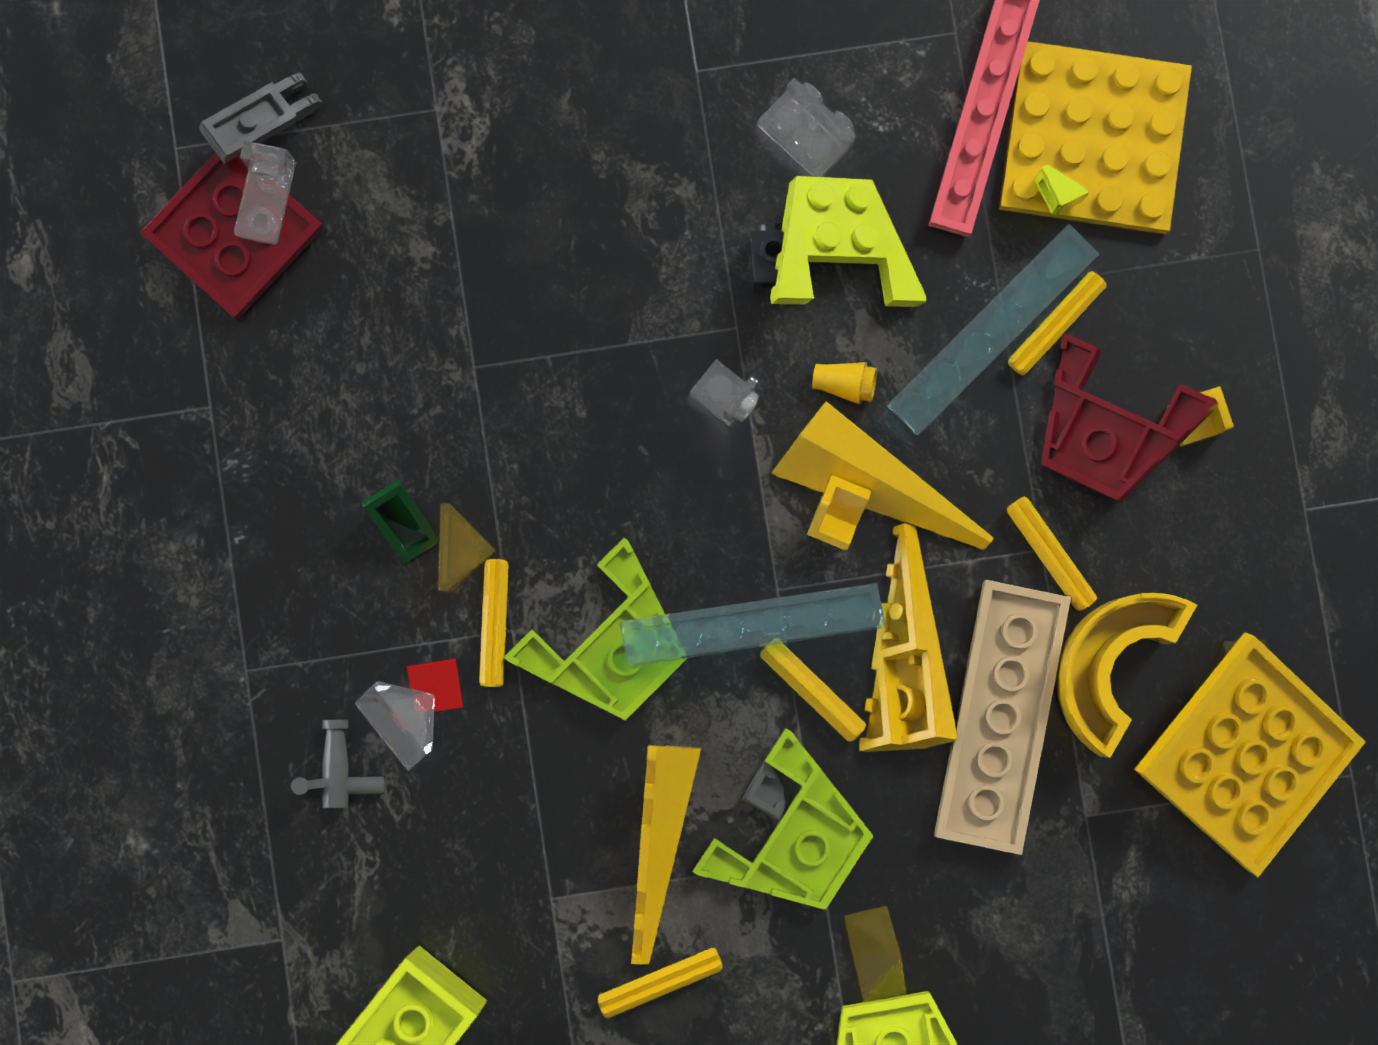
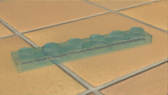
(993, 329)
(751, 624)

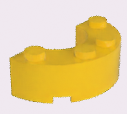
(1090, 655)

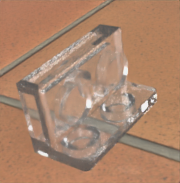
(808, 128)

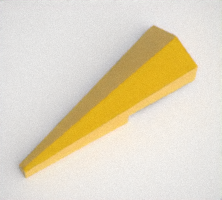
(840, 448)
(910, 686)
(666, 799)

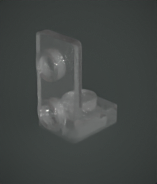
(264, 192)
(726, 393)

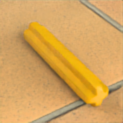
(1057, 323)
(1051, 553)
(493, 623)
(813, 691)
(660, 983)

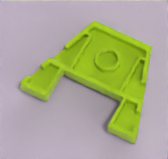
(599, 666)
(809, 846)

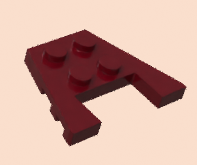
(1105, 443)

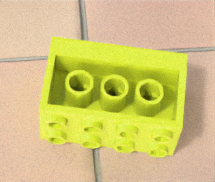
(417, 1007)

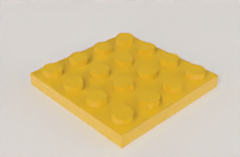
(1103, 124)
(1250, 754)

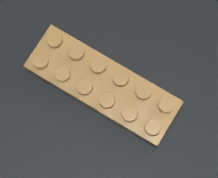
(1002, 717)

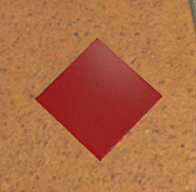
(440, 680)

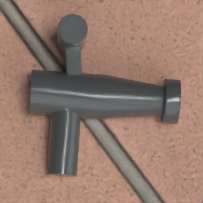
(335, 779)

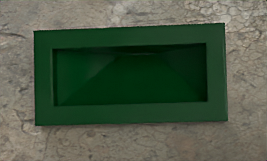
(400, 521)

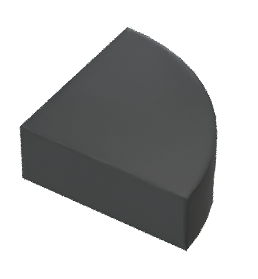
(766, 792)

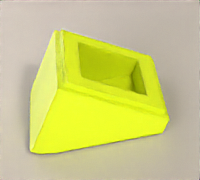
(1059, 190)

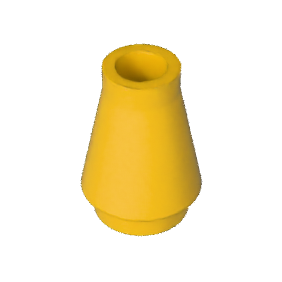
(846, 380)

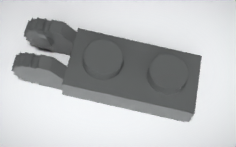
(257, 117)

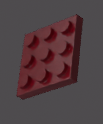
(200, 237)

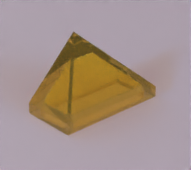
(459, 549)
(875, 954)

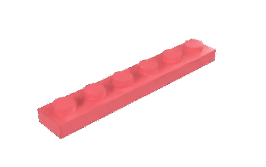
(983, 116)

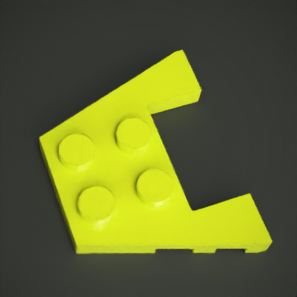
(840, 224)
(894, 1021)

